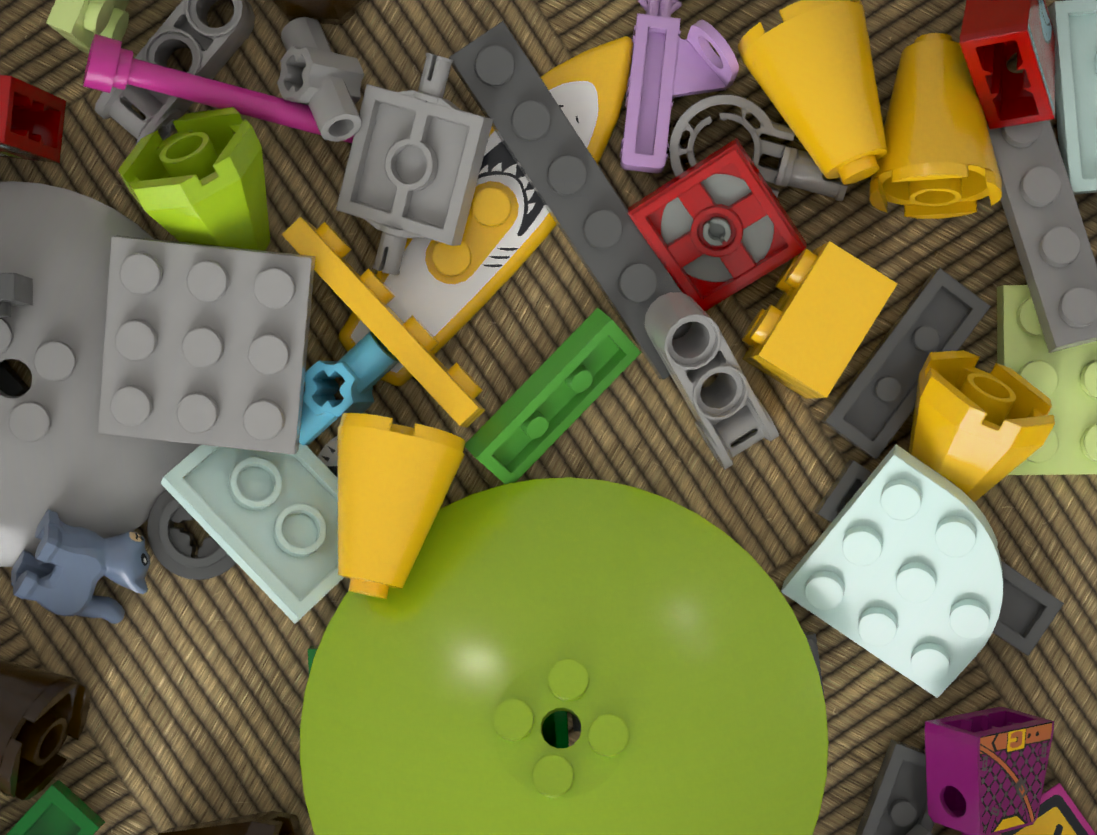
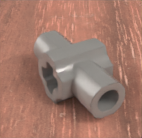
(320, 79)

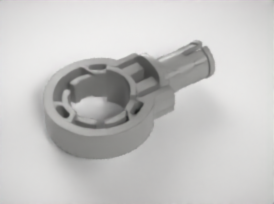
(794, 166)

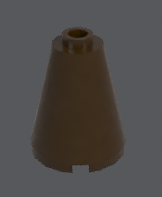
(35, 720)

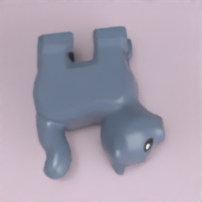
(71, 564)

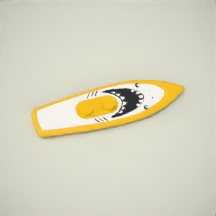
(506, 217)

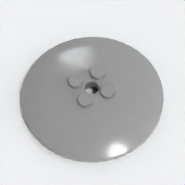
(51, 432)

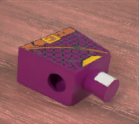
(986, 769)

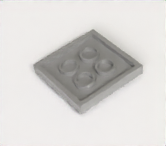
(205, 344)

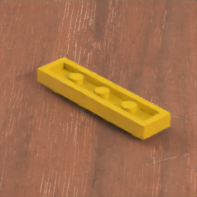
(405, 340)

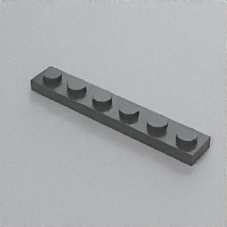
(567, 181)

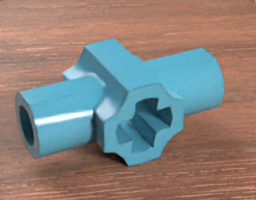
(359, 368)

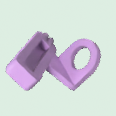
(665, 69)

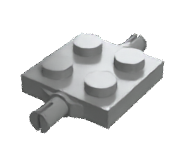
(414, 164)

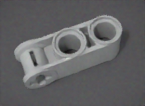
(210, 51)
(727, 410)

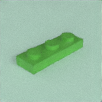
(553, 397)

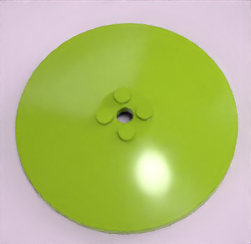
(580, 603)

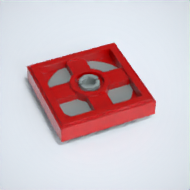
(717, 226)

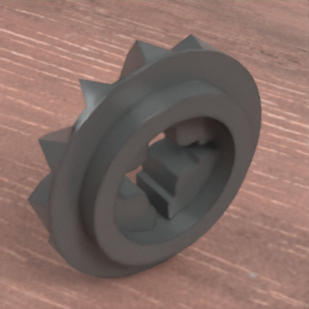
(176, 547)

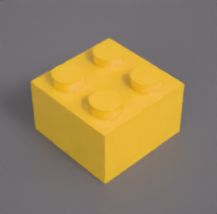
(818, 319)

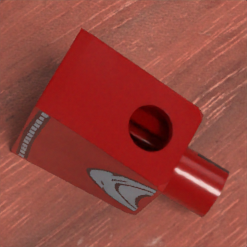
(989, 38)

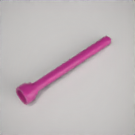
(115, 67)

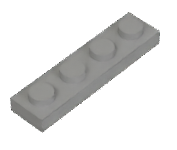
(1048, 233)

